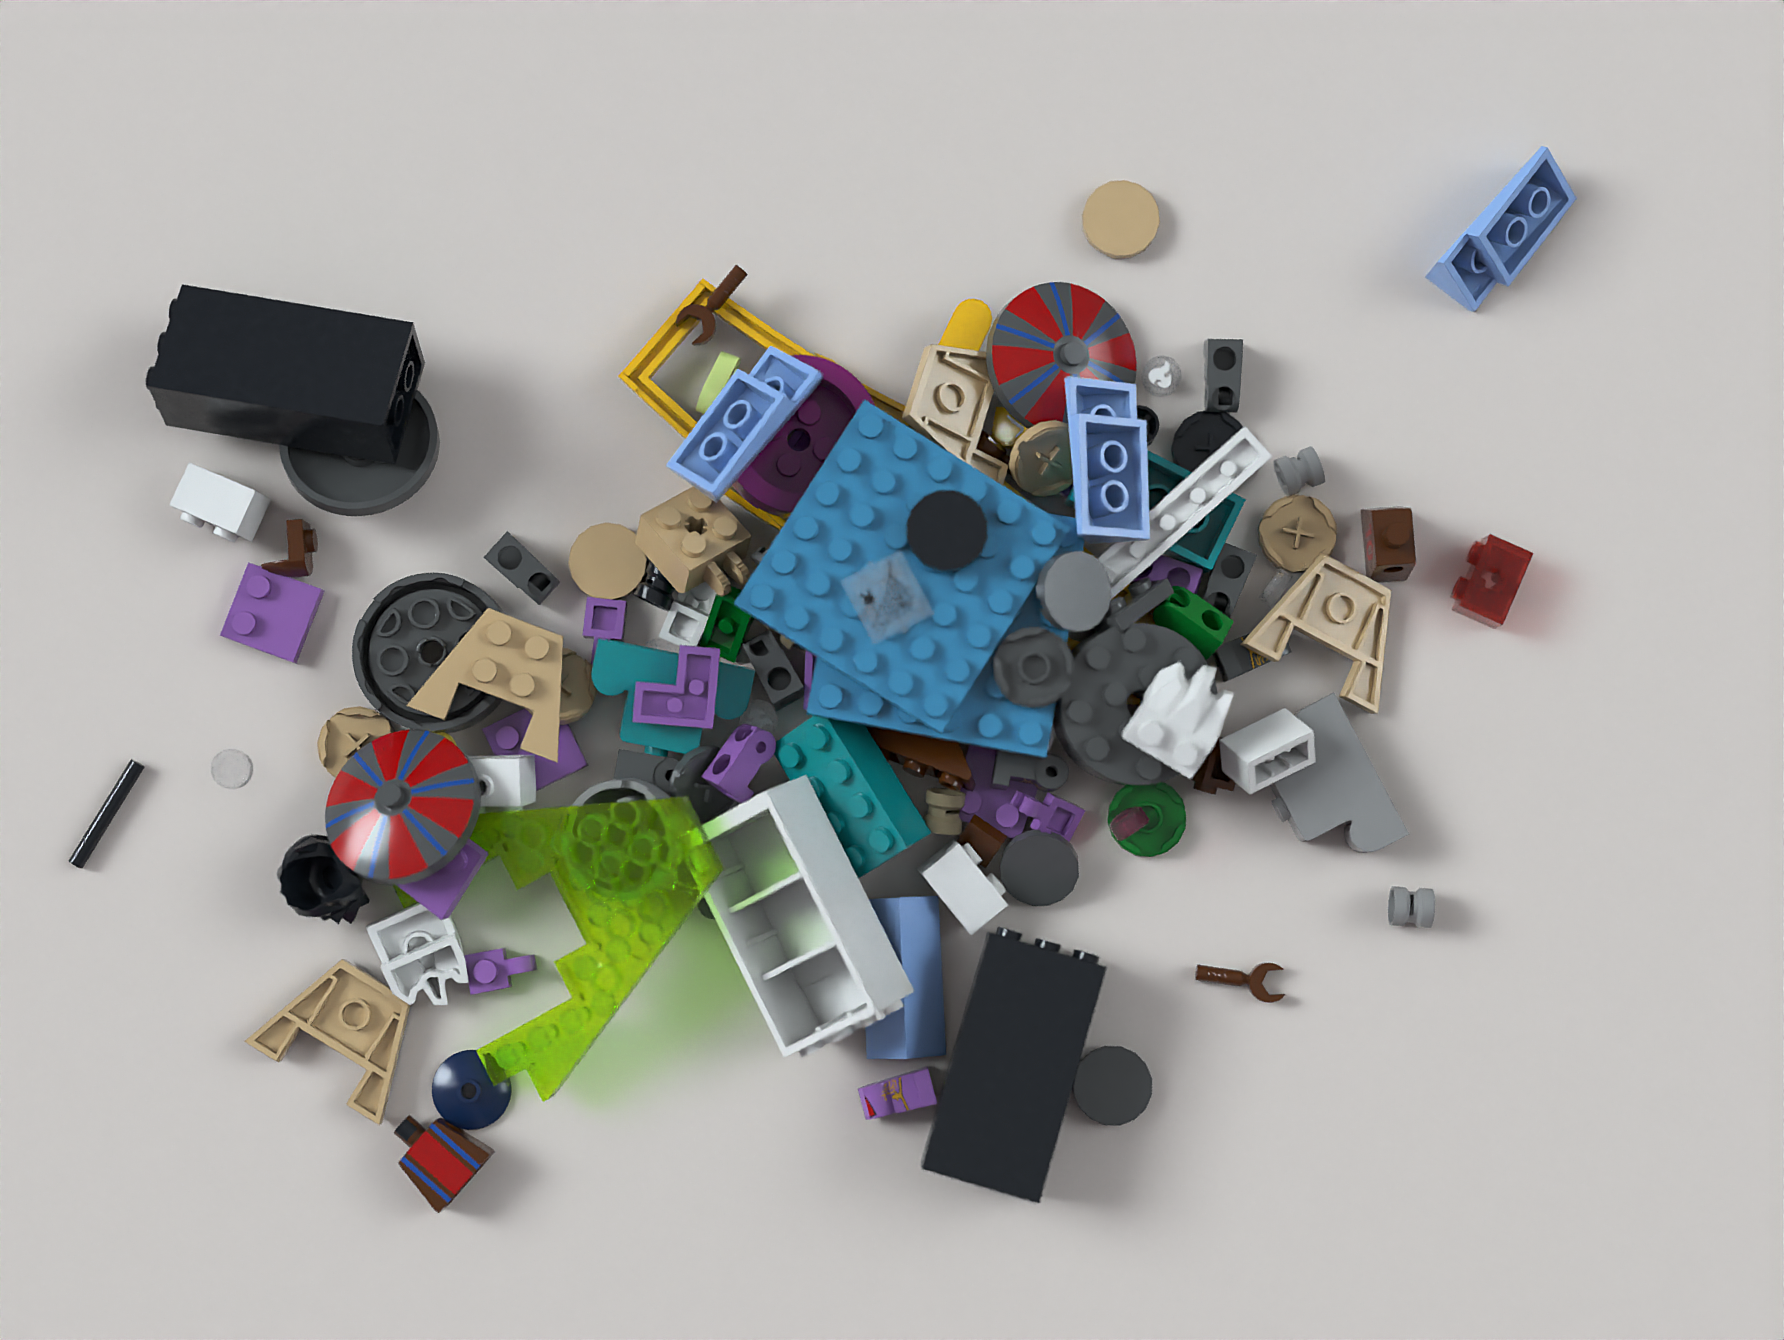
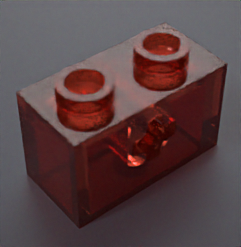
(1507, 565)

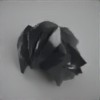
(319, 882)

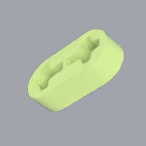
(719, 376)

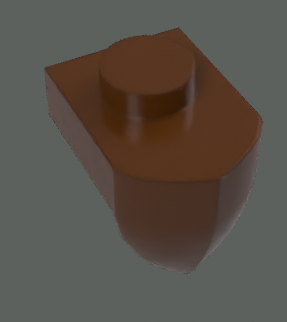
(301, 544)

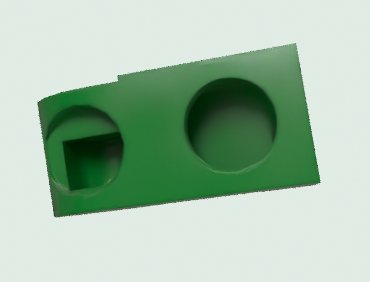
(1193, 620)

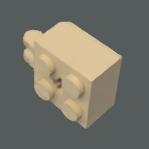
(695, 542)

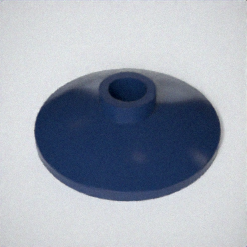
(466, 1112)

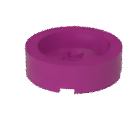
(781, 474)

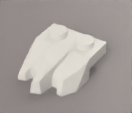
(1179, 718)
(418, 953)

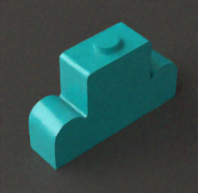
(621, 664)

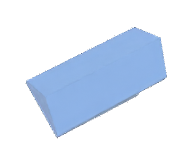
(1505, 233)
(743, 421)
(1108, 461)
(920, 1025)

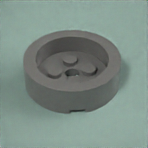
(391, 644)

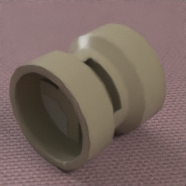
(944, 810)

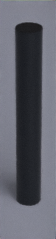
(106, 813)

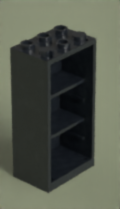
(286, 373)
(1013, 1065)

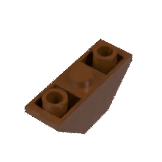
(926, 756)

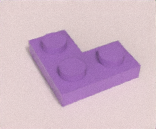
(689, 700)

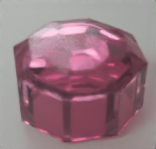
(1128, 822)

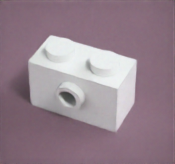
(220, 502)
(1267, 750)
(505, 780)
(963, 886)

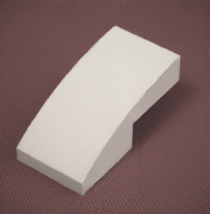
(688, 616)

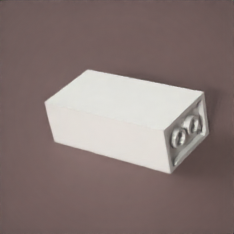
(801, 921)

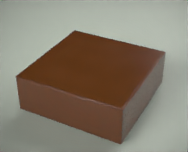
(982, 838)

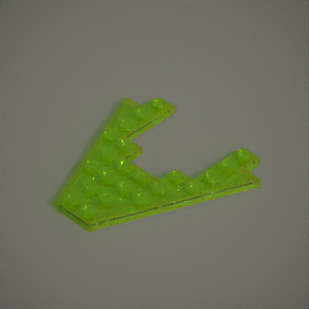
(630, 885)

